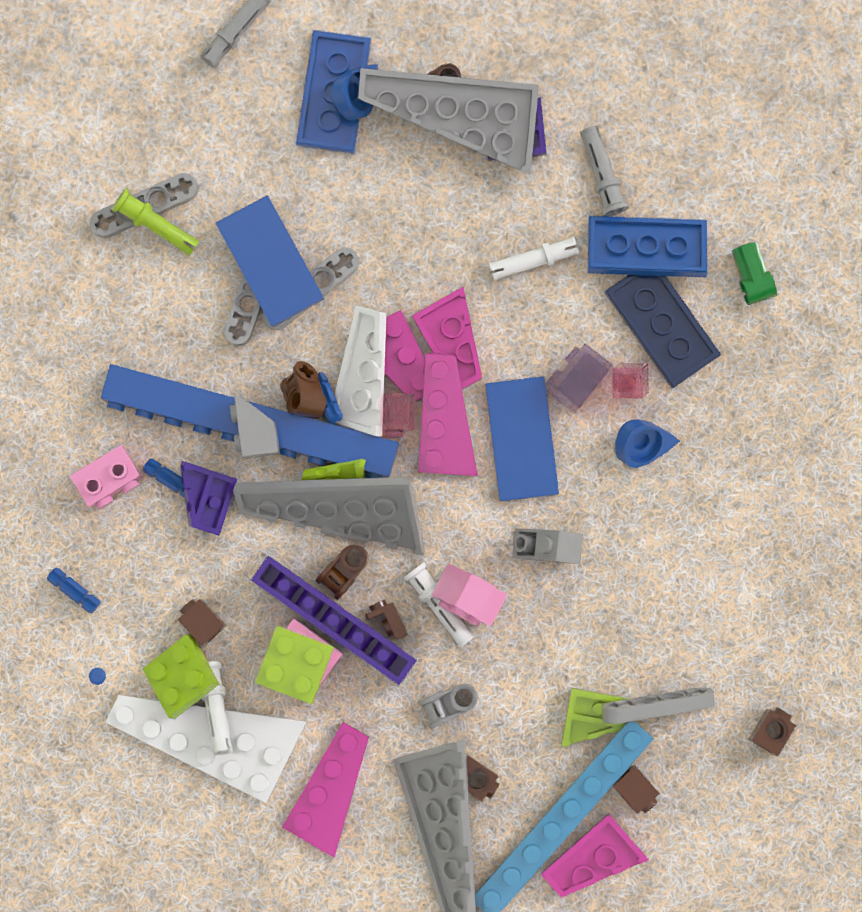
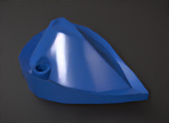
(345, 94)
(642, 442)

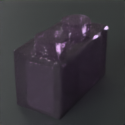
(578, 378)

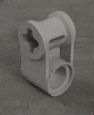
(447, 705)

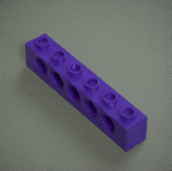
(333, 620)

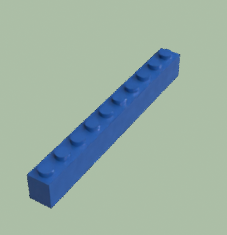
(211, 411)

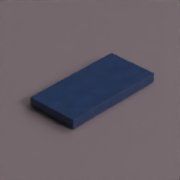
(663, 326)

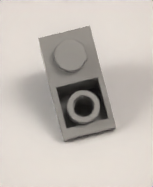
(256, 431)
(547, 545)

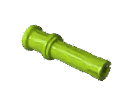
(142, 214)

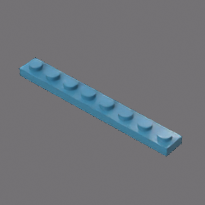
(562, 818)

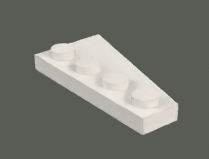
(362, 373)

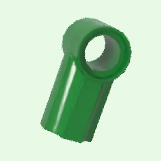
(755, 279)

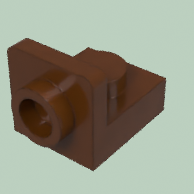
(392, 623)

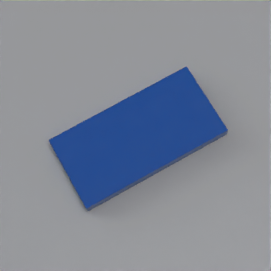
(320, 121)
(647, 246)
(270, 261)
(522, 439)

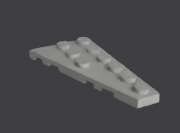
(476, 113)
(341, 507)
(439, 808)

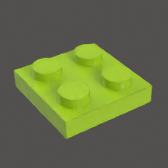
(294, 665)
(180, 676)

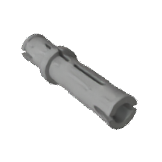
(229, 35)

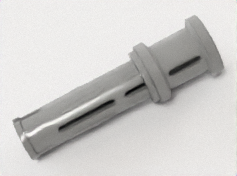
(606, 184)

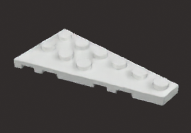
(258, 741)

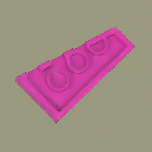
(444, 424)
(327, 796)

